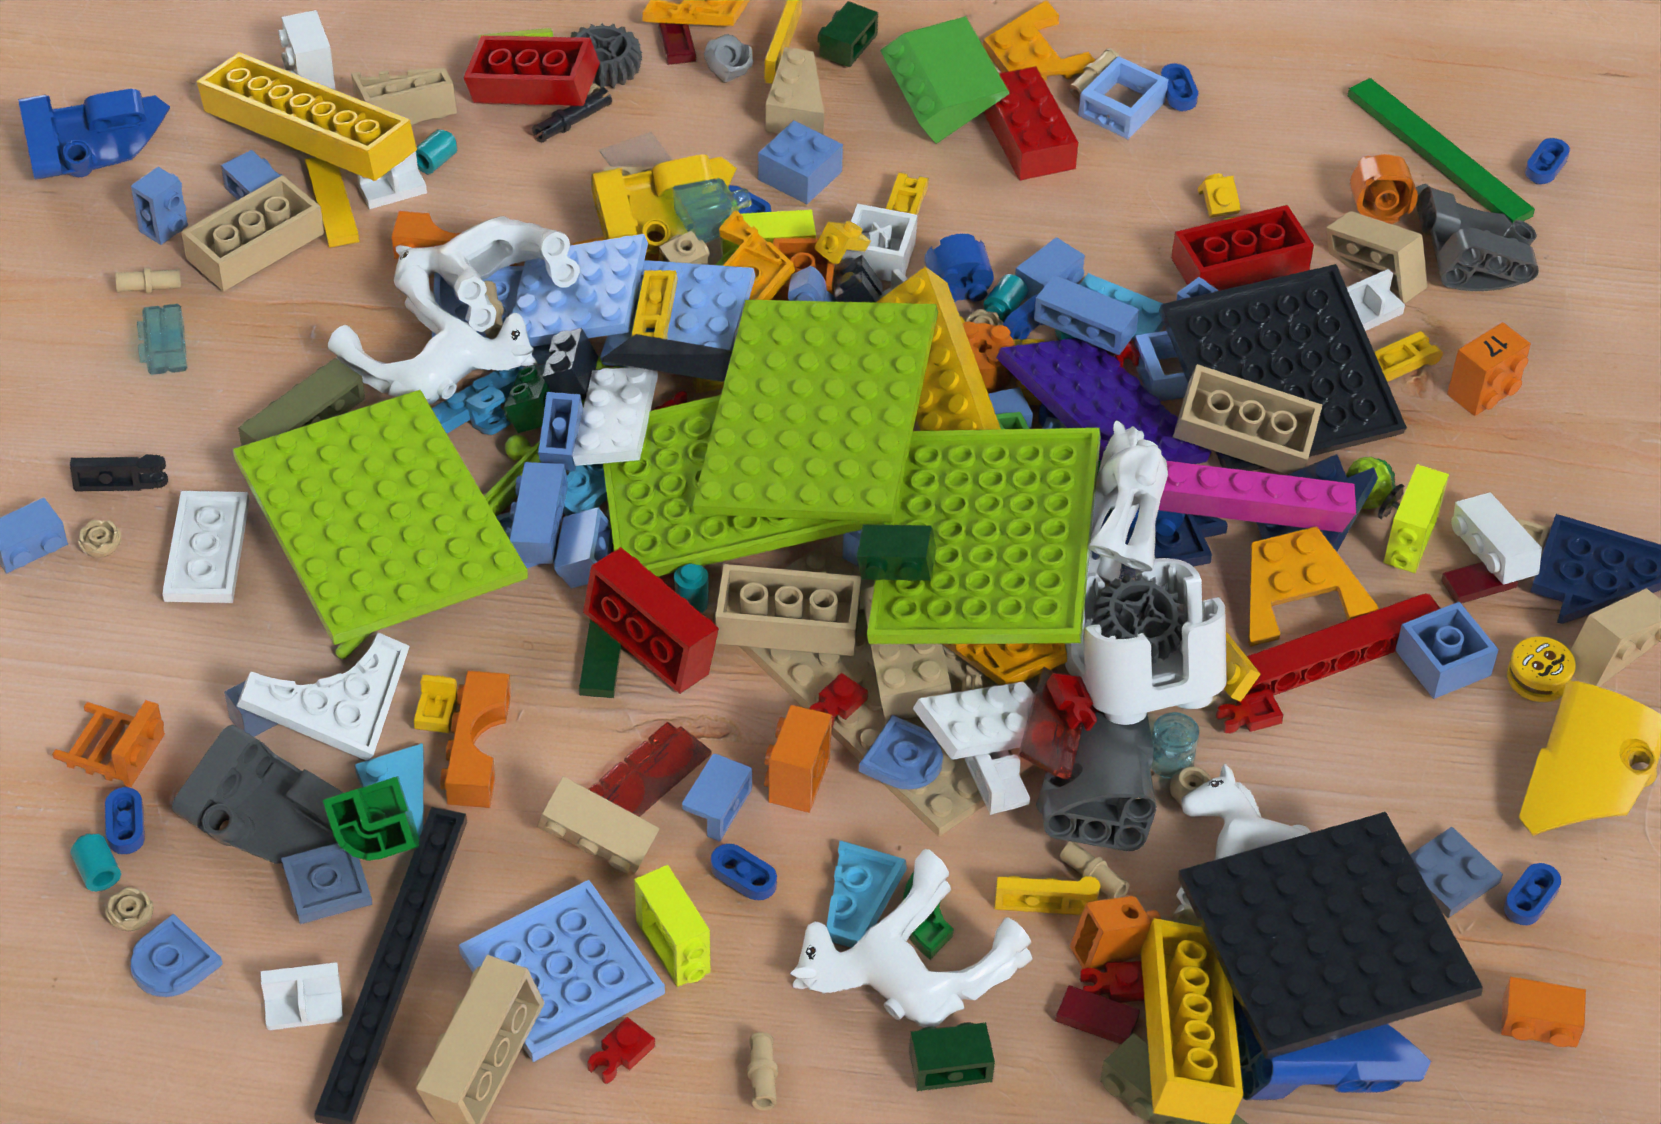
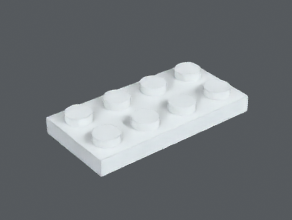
(615, 416)
(206, 547)
(977, 719)

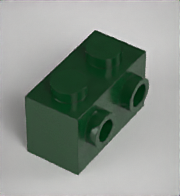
(848, 34)
(527, 399)
(896, 552)
(951, 1056)

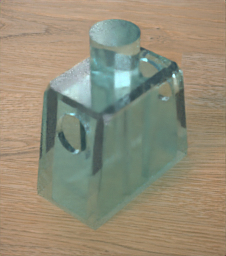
(707, 205)

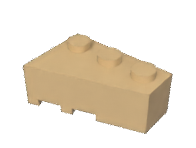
(795, 93)
(416, 96)
(1378, 246)
(1616, 637)
(597, 826)

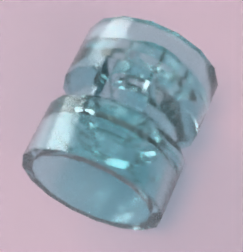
(1174, 743)

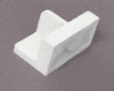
(396, 185)
(1375, 300)
(998, 780)
(302, 996)

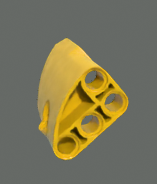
(646, 200)
(1590, 759)

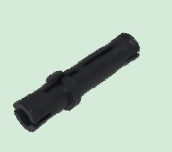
(563, 119)

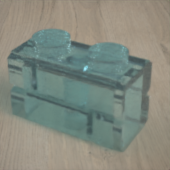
(163, 339)

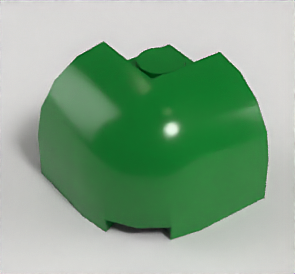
(373, 820)

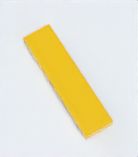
(782, 38)
(334, 202)

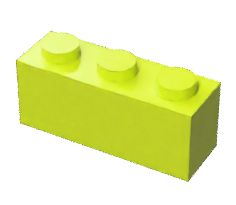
(777, 225)

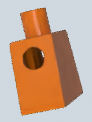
(1111, 931)

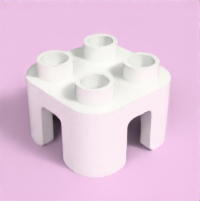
(1121, 670)

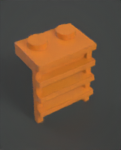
(130, 752)

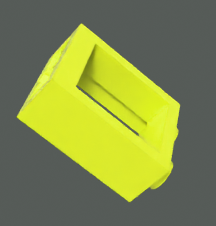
(1415, 518)
(672, 926)

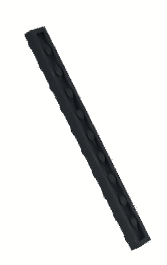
(391, 969)

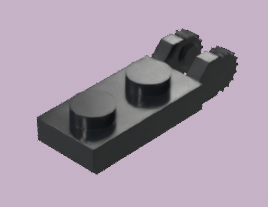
(118, 473)

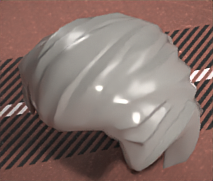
(728, 57)

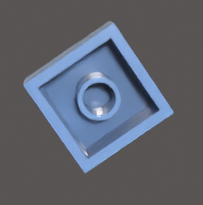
(800, 162)
(1446, 650)

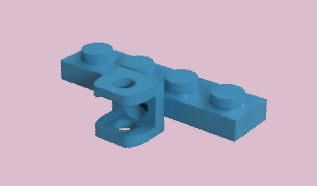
(479, 403)

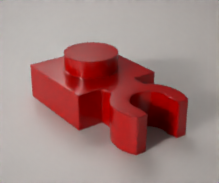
(1072, 695)
(841, 698)
(1255, 710)
(1120, 981)
(622, 1046)

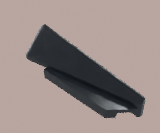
(672, 357)

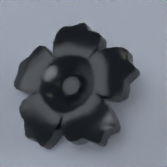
(1391, 501)

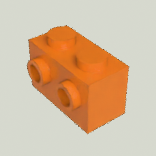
(1543, 1012)

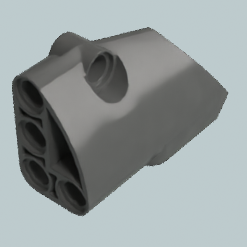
(1476, 246)
(1104, 788)
(268, 801)

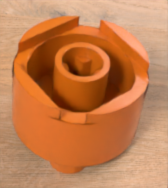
(1383, 187)
(986, 343)

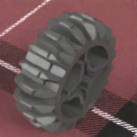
(617, 53)
(1160, 615)

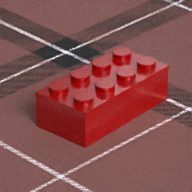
(532, 70)
(1032, 126)
(1243, 249)
(650, 620)

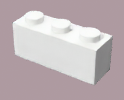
(1496, 538)

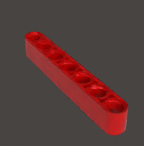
(1336, 646)

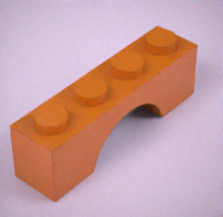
(419, 231)
(471, 772)

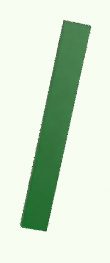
(1439, 151)

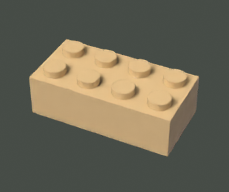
(252, 233)
(1247, 420)
(788, 609)
(906, 671)
(480, 1043)

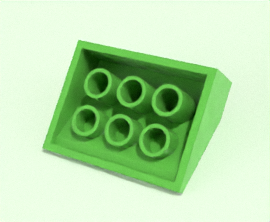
(944, 75)

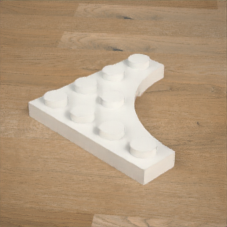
(338, 709)

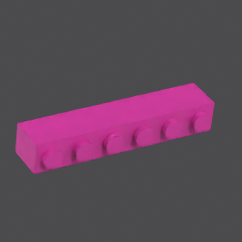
(1258, 497)

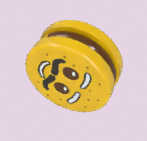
(1540, 668)

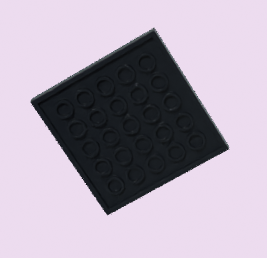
(1297, 339)
(1328, 935)

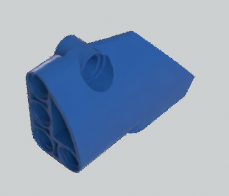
(100, 132)
(1354, 1063)

